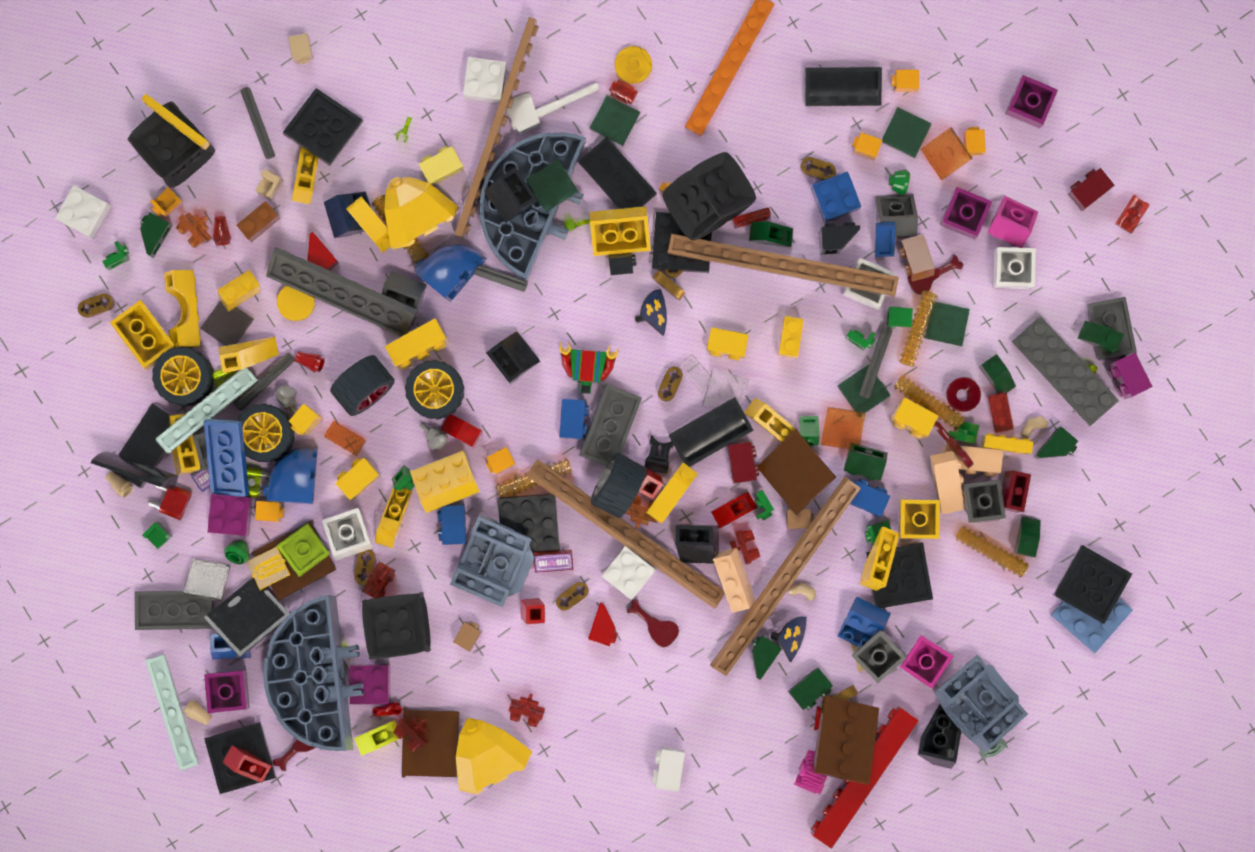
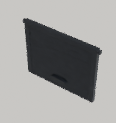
(246, 617)

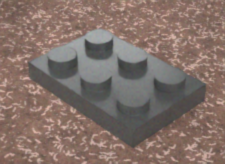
(1115, 315)

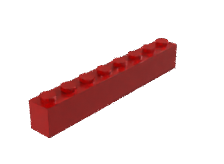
(853, 794)

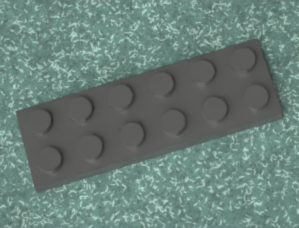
(1065, 371)

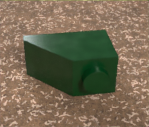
(153, 233)
(771, 234)
(1100, 336)
(997, 374)
(1058, 445)
(1028, 537)
(763, 654)

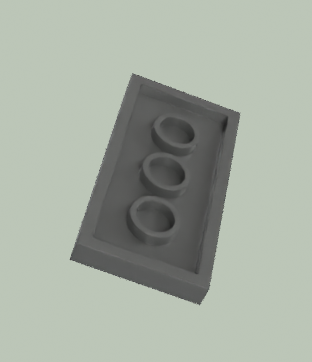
(610, 425)
(170, 611)

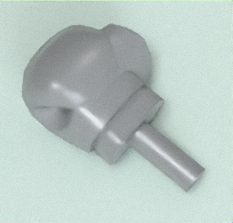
(285, 396)
(436, 437)

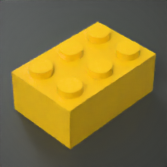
(619, 231)
(417, 344)
(444, 481)

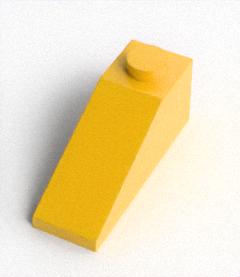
(305, 177)
(370, 223)
(769, 420)
(185, 455)
(672, 493)
(880, 559)

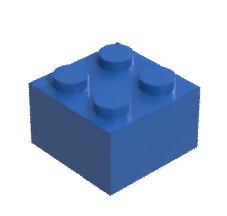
(836, 197)

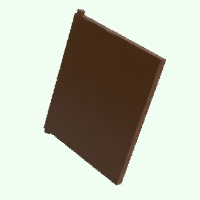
(796, 472)
(293, 582)
(439, 754)

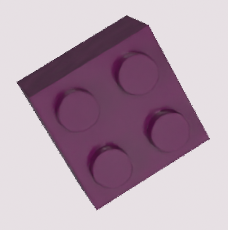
(1031, 101)
(965, 213)
(1129, 376)
(230, 515)
(375, 682)
(226, 691)

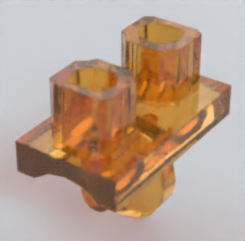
(197, 228)
(638, 513)

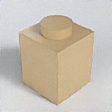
(301, 48)

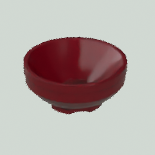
(973, 392)

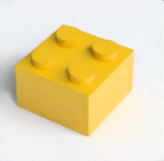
(913, 418)
(919, 519)

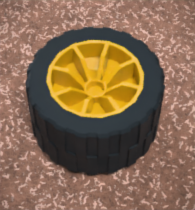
(183, 376)
(434, 389)
(266, 432)

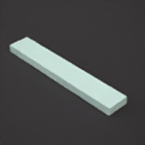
(206, 410)
(172, 712)

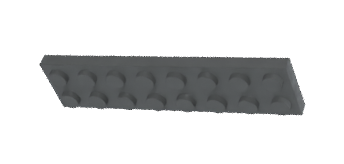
(340, 292)

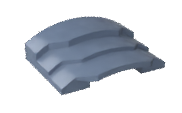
(494, 561)
(980, 703)

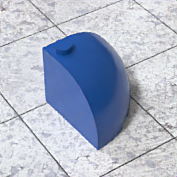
(449, 269)
(293, 477)

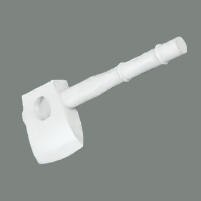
(525, 117)

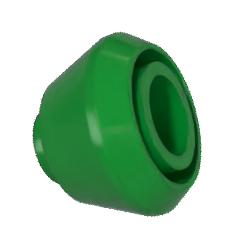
(899, 181)
(237, 552)

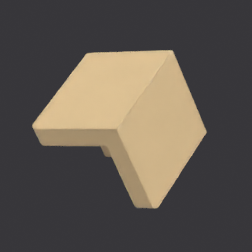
(269, 184)

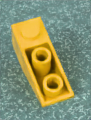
(246, 354)
(393, 517)

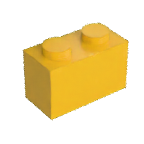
(238, 290)
(790, 337)
(727, 343)
(305, 420)
(357, 478)

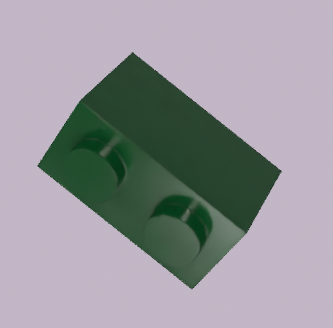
(865, 461)
(810, 689)

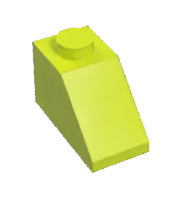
(376, 738)

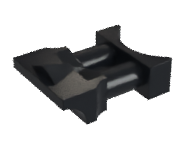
(655, 462)

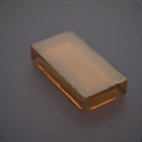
(345, 438)

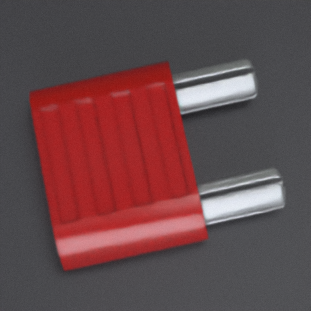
(173, 503)

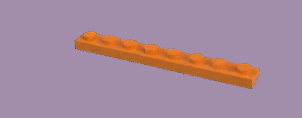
(729, 66)

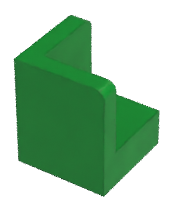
(899, 317)
(157, 534)

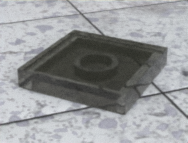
(227, 326)
(207, 580)

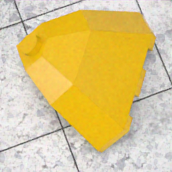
(414, 210)
(487, 756)

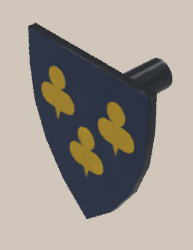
(654, 311)
(791, 636)

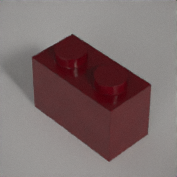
(1090, 189)
(742, 462)
(1015, 490)

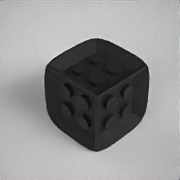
(167, 149)
(709, 195)
(396, 625)

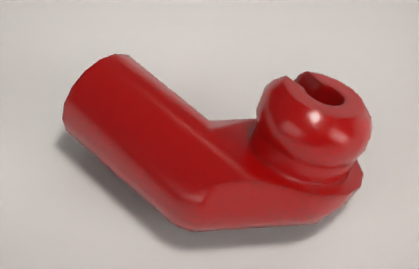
(390, 709)

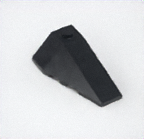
(940, 740)

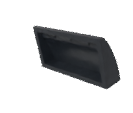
(843, 86)
(711, 432)
(142, 442)
(135, 469)

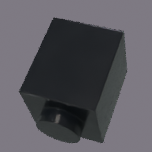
(621, 263)

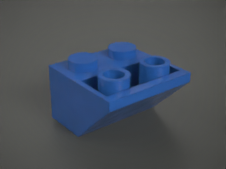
(863, 622)

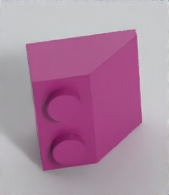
(1013, 222)
(926, 661)

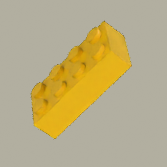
(1009, 444)

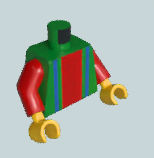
(587, 365)

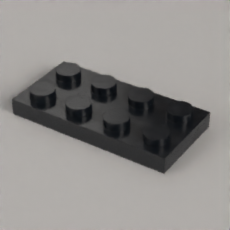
(616, 176)

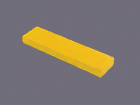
(176, 122)

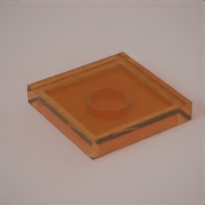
(946, 153)
(842, 427)

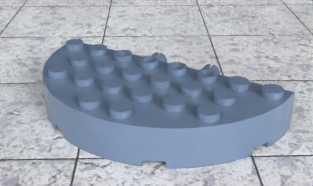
(521, 239)
(308, 676)

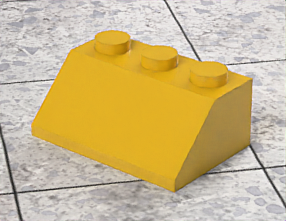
(142, 334)

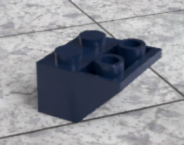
(340, 219)

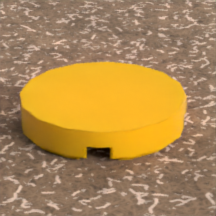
(633, 65)
(295, 304)

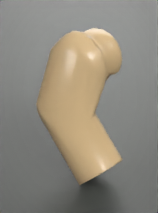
(1034, 423)
(804, 589)

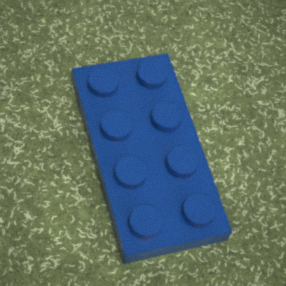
(226, 457)

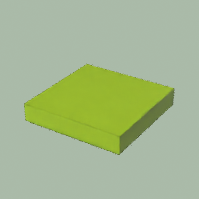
(303, 549)

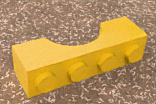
(182, 286)

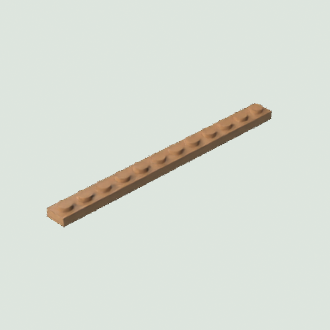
(499, 120)
(783, 265)
(626, 534)
(785, 576)

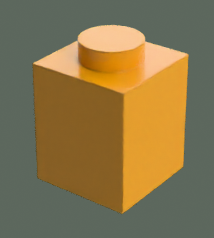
(905, 81)
(974, 141)
(866, 146)
(500, 461)
(269, 511)

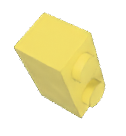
(441, 165)

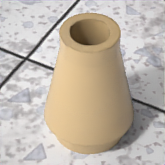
(119, 484)
(197, 712)

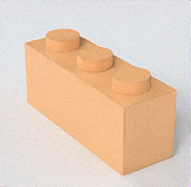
(984, 460)
(948, 482)
(734, 580)

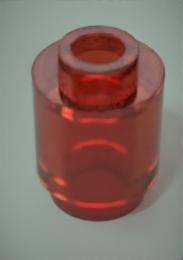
(623, 91)

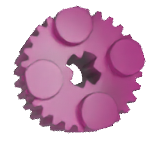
(806, 779)

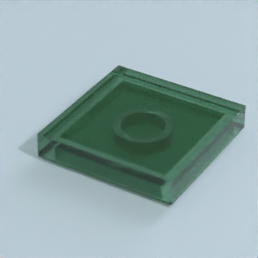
(614, 120)
(906, 132)
(552, 186)
(947, 324)
(851, 388)

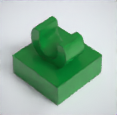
(403, 479)

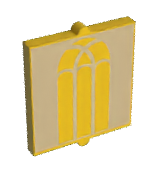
(268, 568)

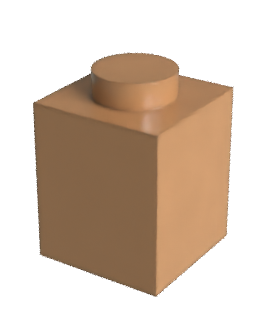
(799, 522)
(468, 635)

